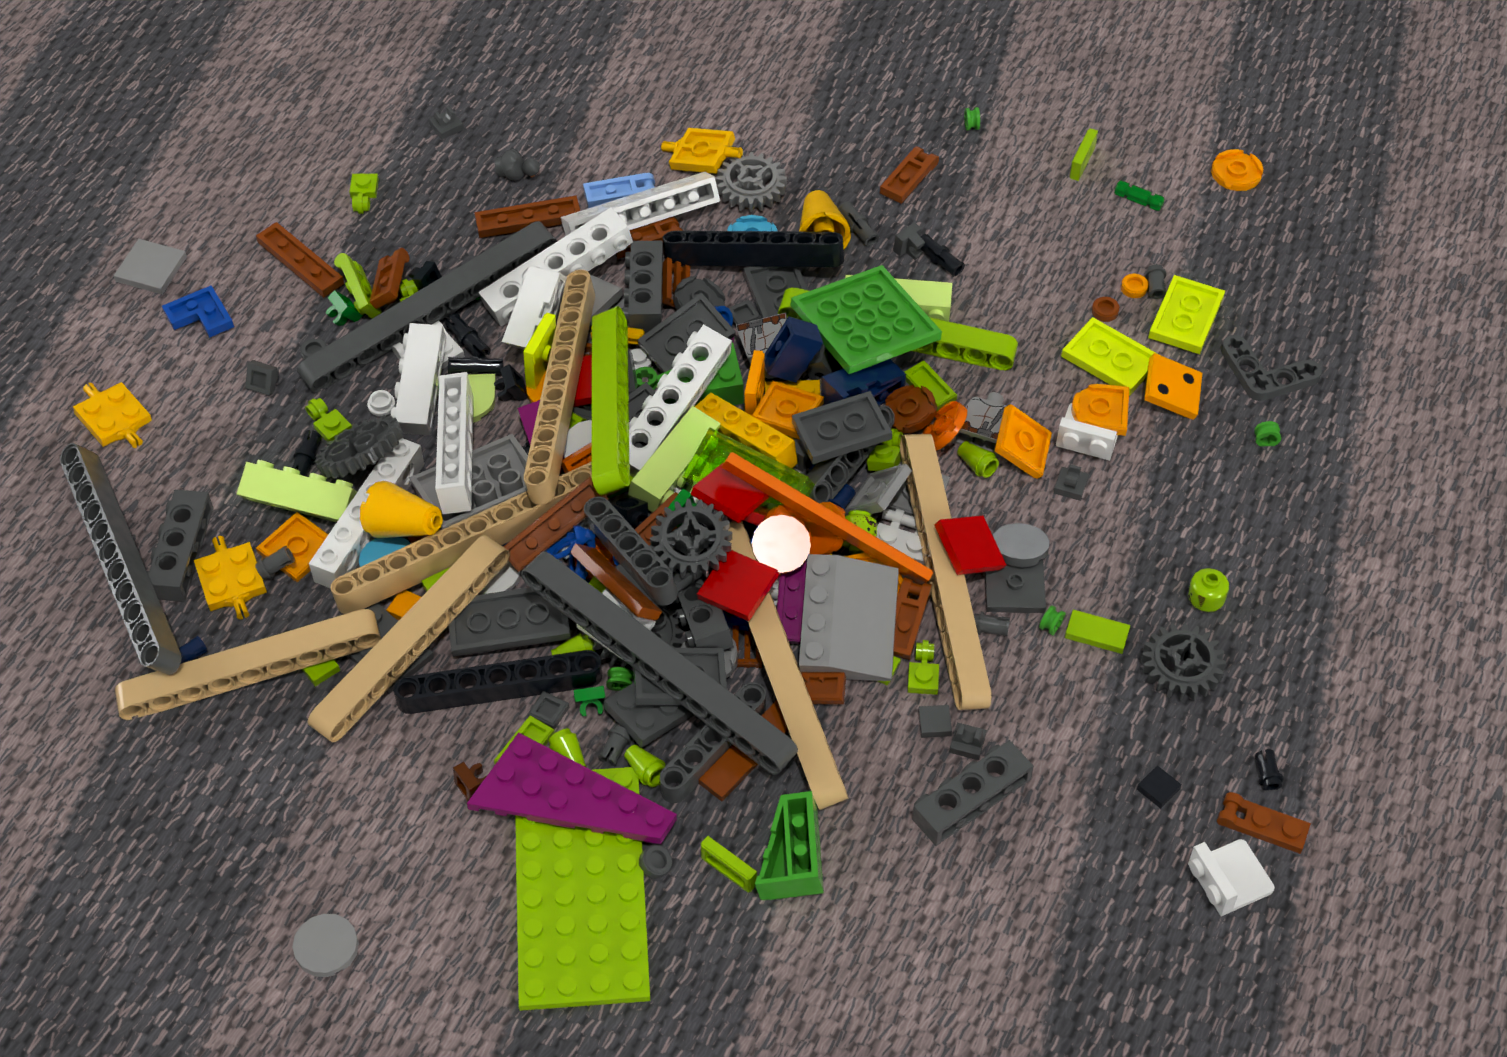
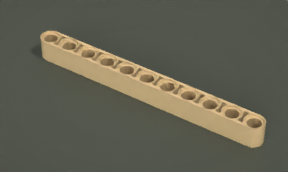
(559, 388)
(441, 550)
(949, 590)
(792, 692)

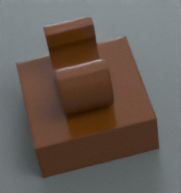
(466, 778)

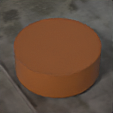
(1105, 309)

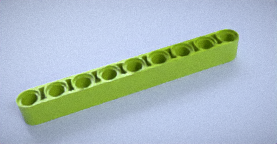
(957, 340)
(610, 401)

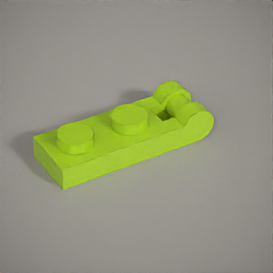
(357, 284)

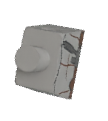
(760, 334)
(982, 422)

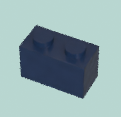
(792, 349)

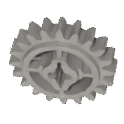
(751, 177)

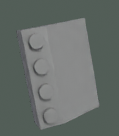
(495, 478)
(849, 617)

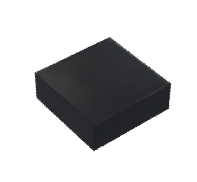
(1158, 787)

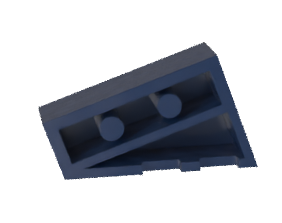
(879, 379)

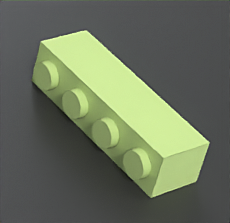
(931, 296)
(669, 462)
(295, 492)

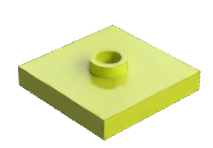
(538, 350)

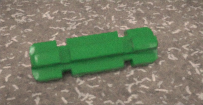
(1139, 195)

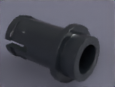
(1269, 773)

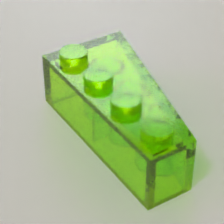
(716, 448)

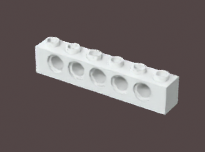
(653, 203)
(579, 250)
(703, 343)
(454, 443)
(347, 539)

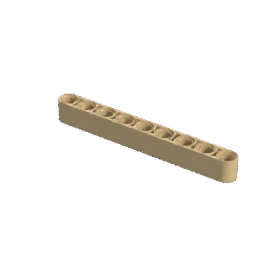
(408, 639)
(248, 664)

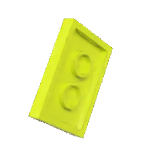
(1186, 314)
(1109, 355)

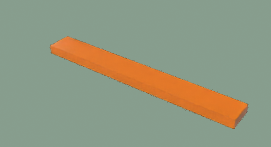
(826, 518)

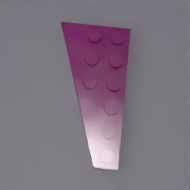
(561, 792)

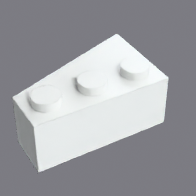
(539, 294)

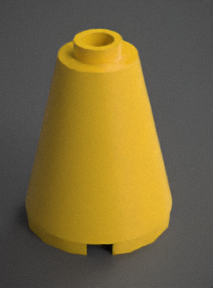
(822, 215)
(397, 513)

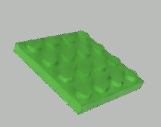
(866, 319)

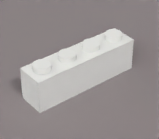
(419, 378)

